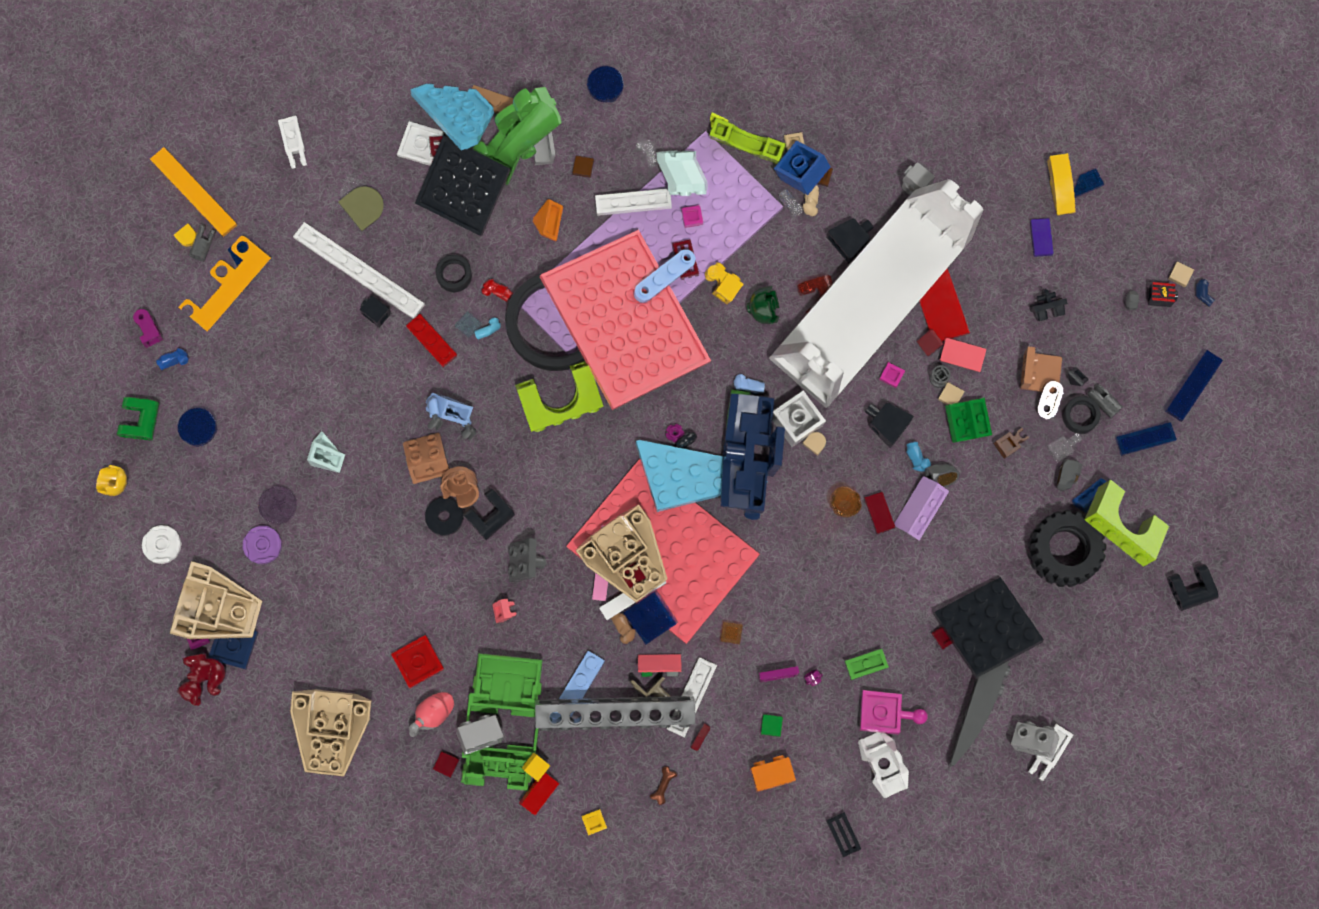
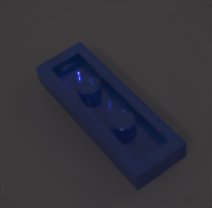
(1146, 439)

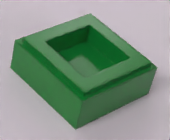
(771, 725)

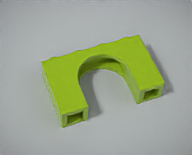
(585, 400)
(1105, 518)

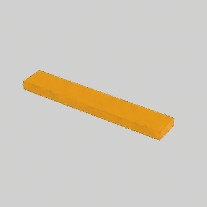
(193, 192)

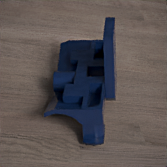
(742, 478)

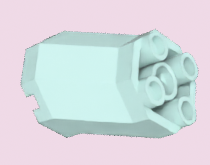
(682, 172)

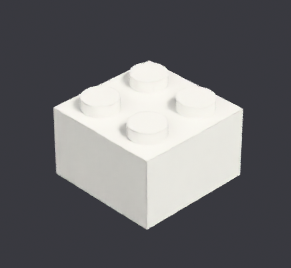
(798, 417)

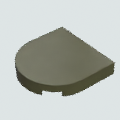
(363, 206)

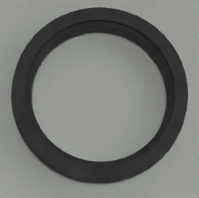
(530, 356)

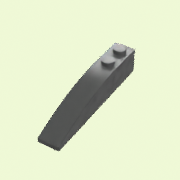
(979, 707)

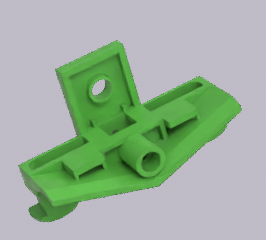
(521, 127)

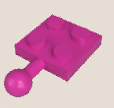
(883, 712)

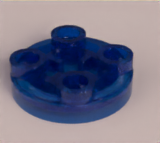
(605, 84)
(197, 427)

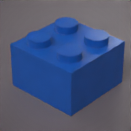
(802, 167)

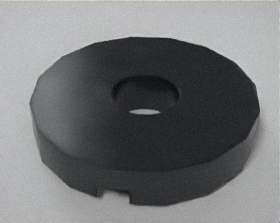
(452, 524)

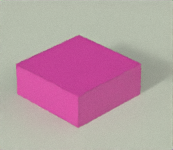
(692, 216)
(892, 375)

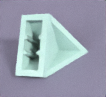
(325, 454)

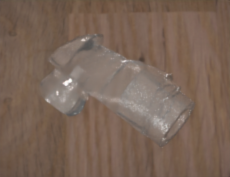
(649, 151)
(790, 202)

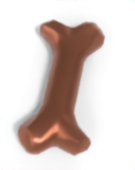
(659, 794)

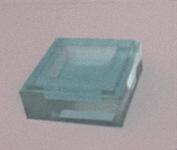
(468, 325)

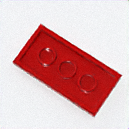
(943, 309)

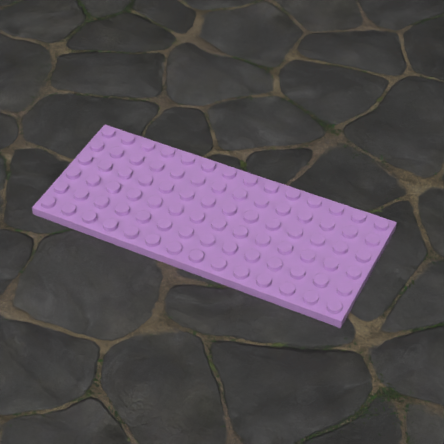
(731, 215)

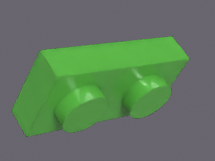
(866, 664)

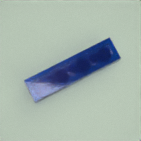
(1194, 385)

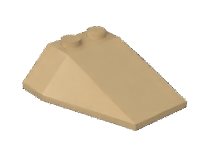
(214, 607)

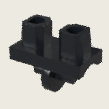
(1040, 309)

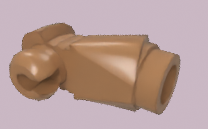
(623, 627)

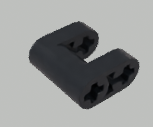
(495, 520)
(1190, 598)

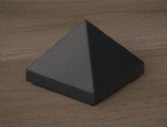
(1076, 377)

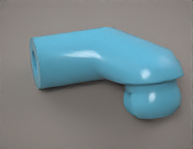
(488, 330)

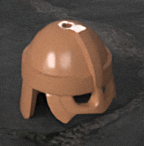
(462, 484)

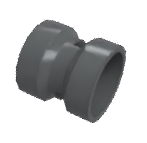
(938, 380)

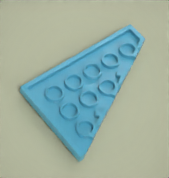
(679, 474)

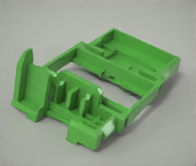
(506, 685)

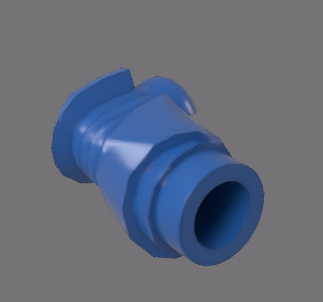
(173, 358)

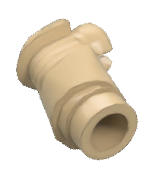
(811, 201)

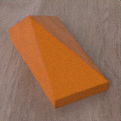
(548, 219)

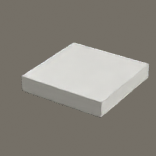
(416, 143)

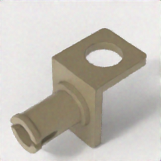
(655, 690)

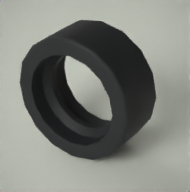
(451, 259)
(1089, 402)

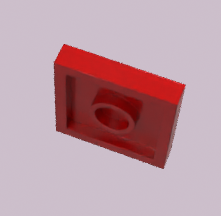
(417, 661)

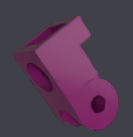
(148, 327)

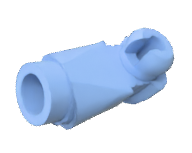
(749, 385)

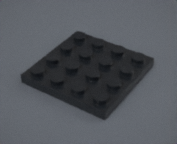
(463, 186)
(988, 627)

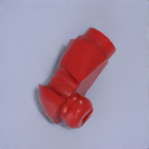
(499, 290)

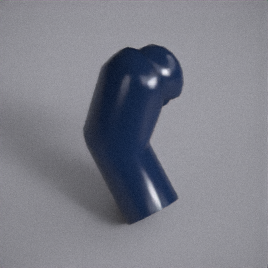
(1202, 292)

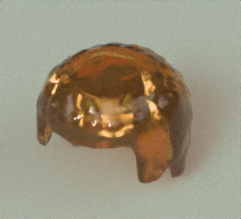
(845, 502)

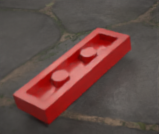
(431, 340)

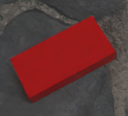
(538, 793)

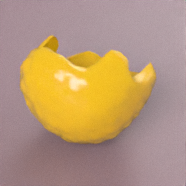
(111, 481)

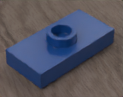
(1085, 499)

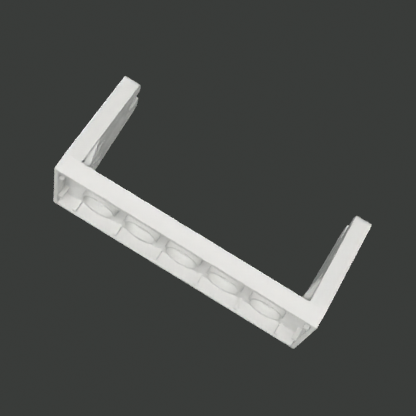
(878, 290)

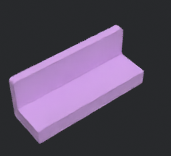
(921, 507)

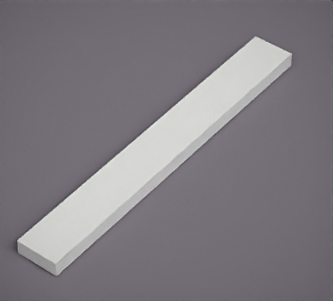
(359, 270)

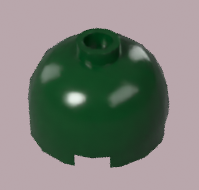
(763, 305)

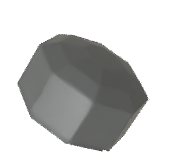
(1132, 300)

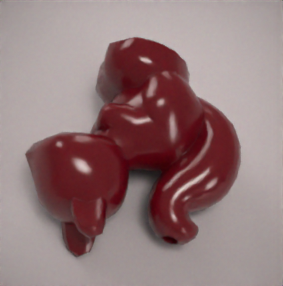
(201, 670)

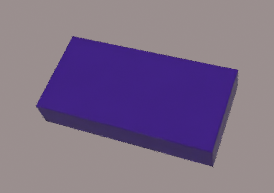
(1041, 237)

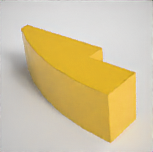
(1061, 183)

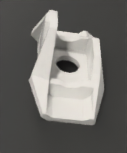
(891, 779)

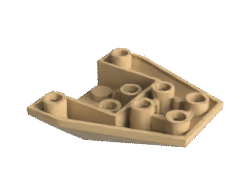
(620, 544)
(328, 728)

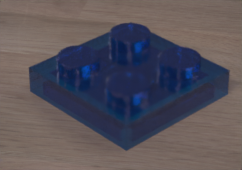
(651, 617)

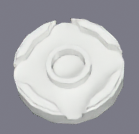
(161, 544)

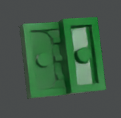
(968, 420)

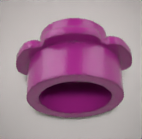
(674, 428)
(813, 677)

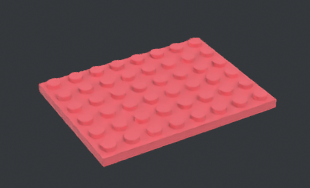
(624, 341)
(697, 551)

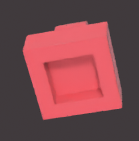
(502, 610)

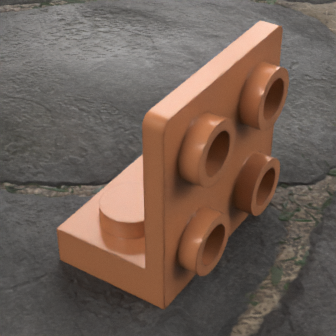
(1039, 370)
(425, 458)

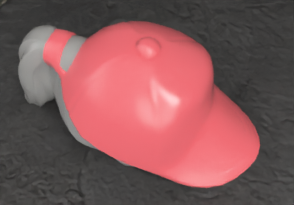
(431, 712)

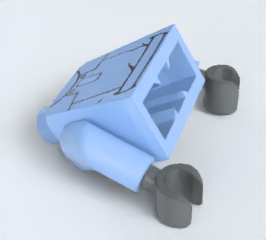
(450, 410)

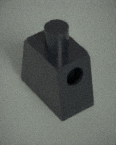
(850, 238)
(888, 422)

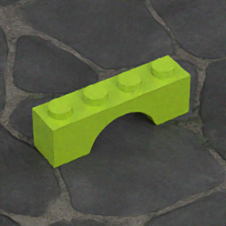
(752, 144)

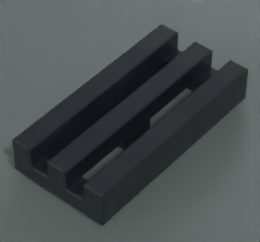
(850, 830)

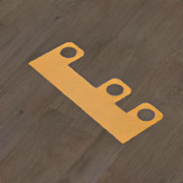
(232, 284)

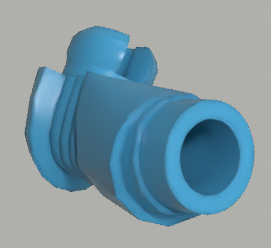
(917, 458)

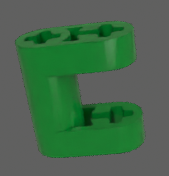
(146, 421)

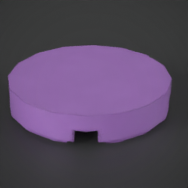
(262, 545)

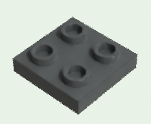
(524, 560)

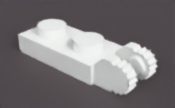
(292, 139)
(1064, 738)

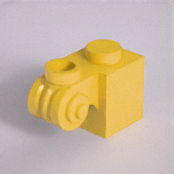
(727, 285)

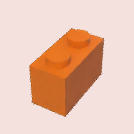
(773, 773)

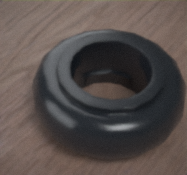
(686, 440)

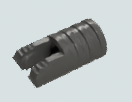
(201, 246)
(1105, 400)

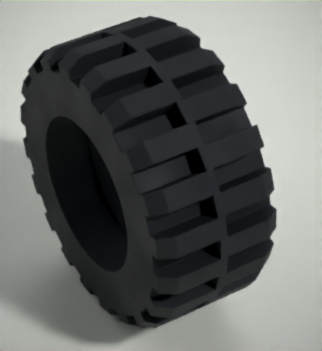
(1049, 566)

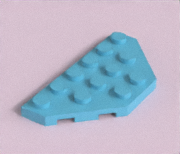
(456, 112)

